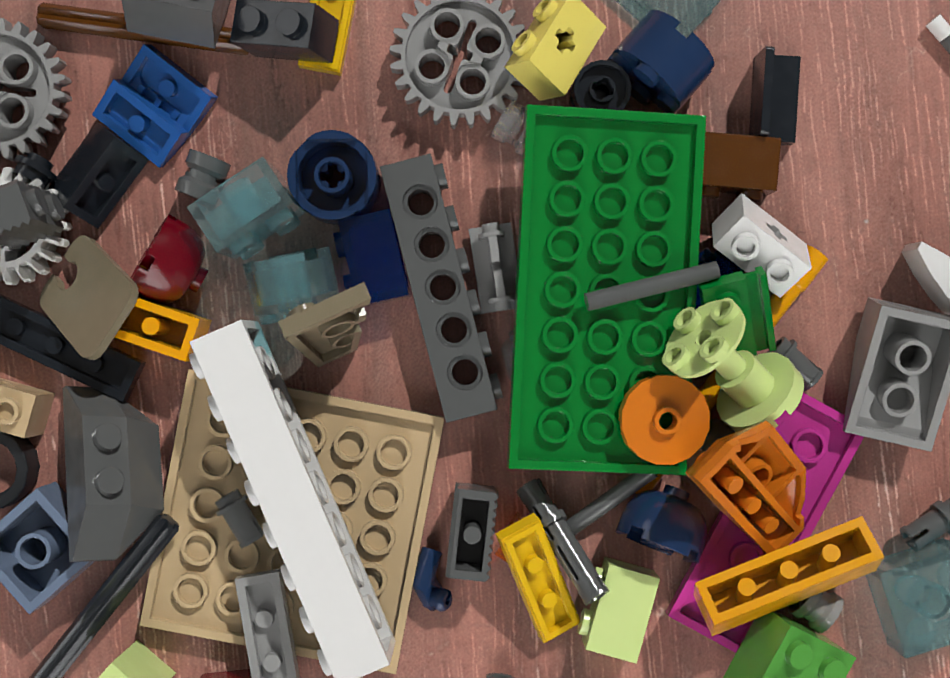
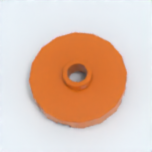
(641, 414)

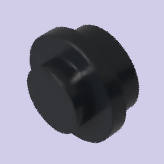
(35, 167)

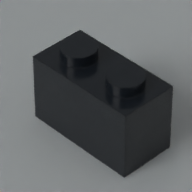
(285, 30)

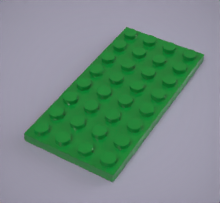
(599, 208)

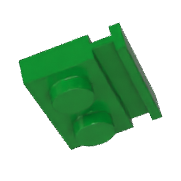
(752, 295)

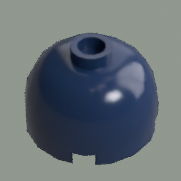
(665, 523)

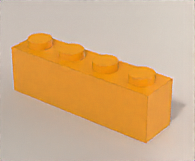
(787, 575)

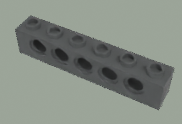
(402, 183)

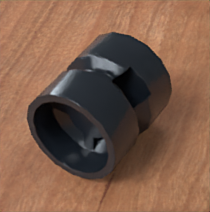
(601, 86)

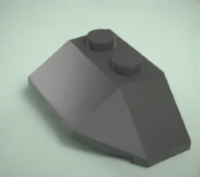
(109, 474)

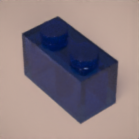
(373, 256)

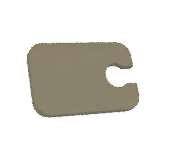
(96, 301)

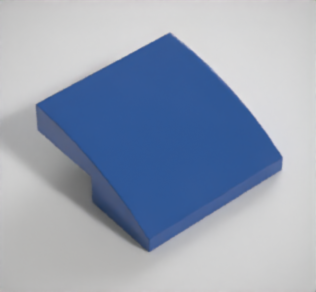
(154, 105)

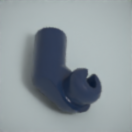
(426, 583)

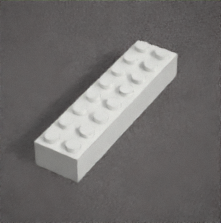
(294, 500)

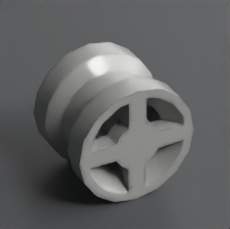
(819, 610)

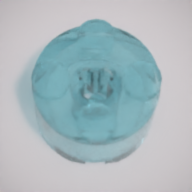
(289, 281)

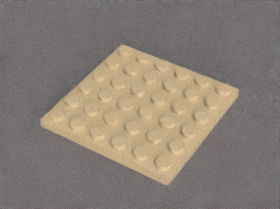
(380, 475)

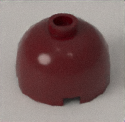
(171, 263)

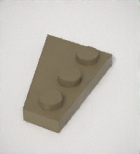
(329, 327)

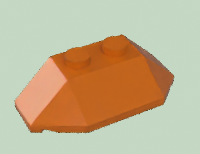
(755, 484)

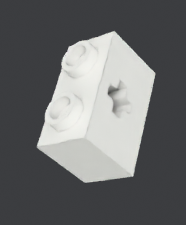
(757, 239)

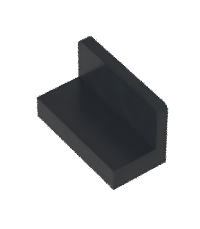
(774, 95)
(97, 175)

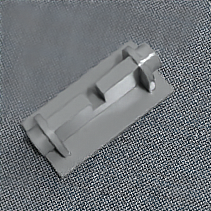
(494, 266)

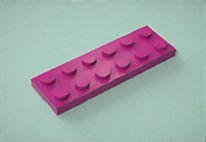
(826, 451)

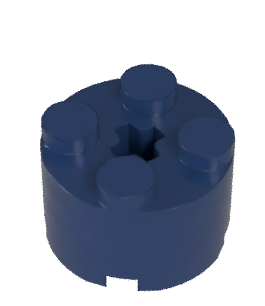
(663, 62)
(317, 160)

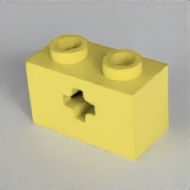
(554, 47)

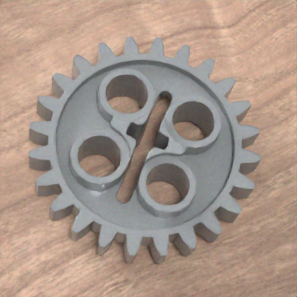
(423, 45)
(40, 111)

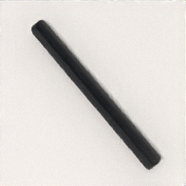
(108, 598)

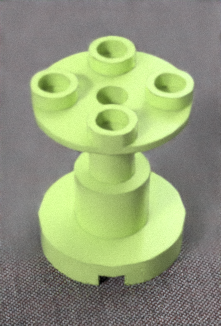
(751, 385)

